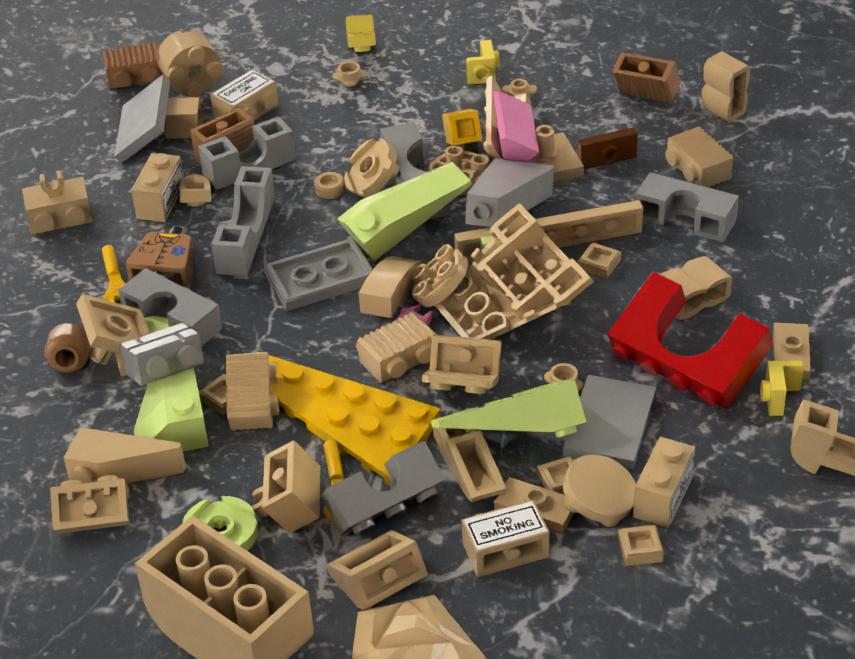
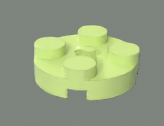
(229, 512)

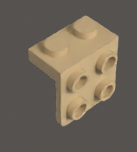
(463, 363)

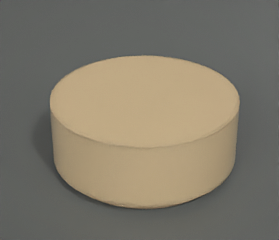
(329, 185)

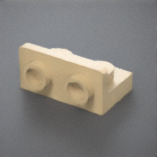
(89, 505)

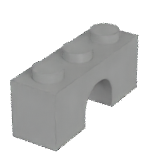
(270, 148)
(666, 197)
(162, 298)
(356, 503)

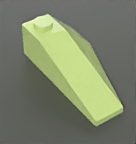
(393, 214)
(540, 409)
(173, 412)

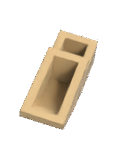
(387, 286)
(470, 462)

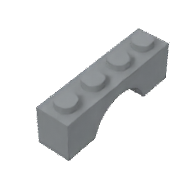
(409, 152)
(237, 243)

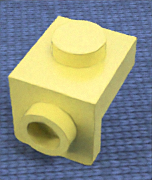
(360, 32)
(484, 66)
(780, 378)

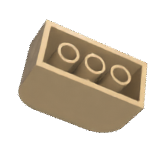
(222, 598)

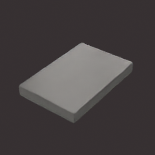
(142, 119)
(318, 274)
(615, 420)

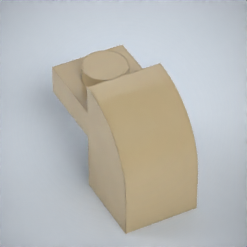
(818, 442)

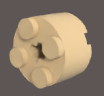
(189, 62)

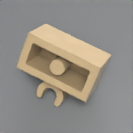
(56, 204)
(289, 488)

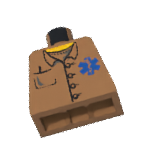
(166, 255)

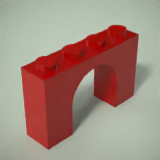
(712, 375)

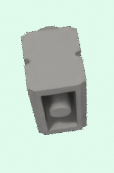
(162, 354)

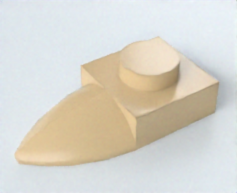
(195, 190)

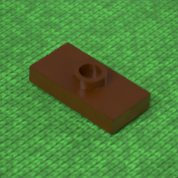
(608, 148)

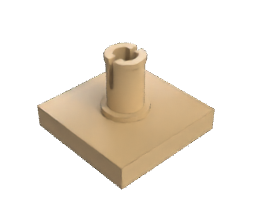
(558, 152)
(109, 325)

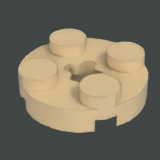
(371, 167)

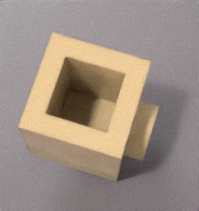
(182, 116)

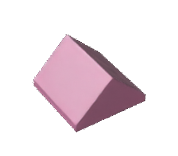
(515, 128)

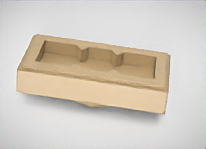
(792, 344)
(548, 502)

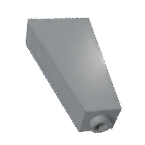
(505, 186)

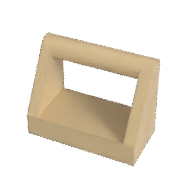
(381, 574)

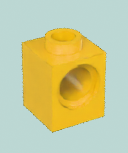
(462, 126)

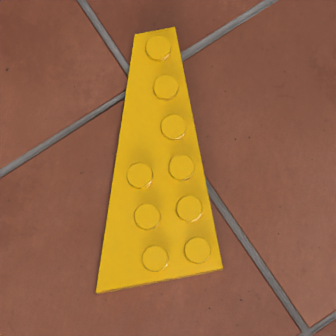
(358, 417)

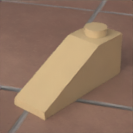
(123, 455)

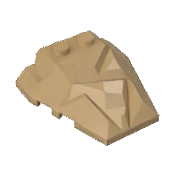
(512, 280)
(411, 631)

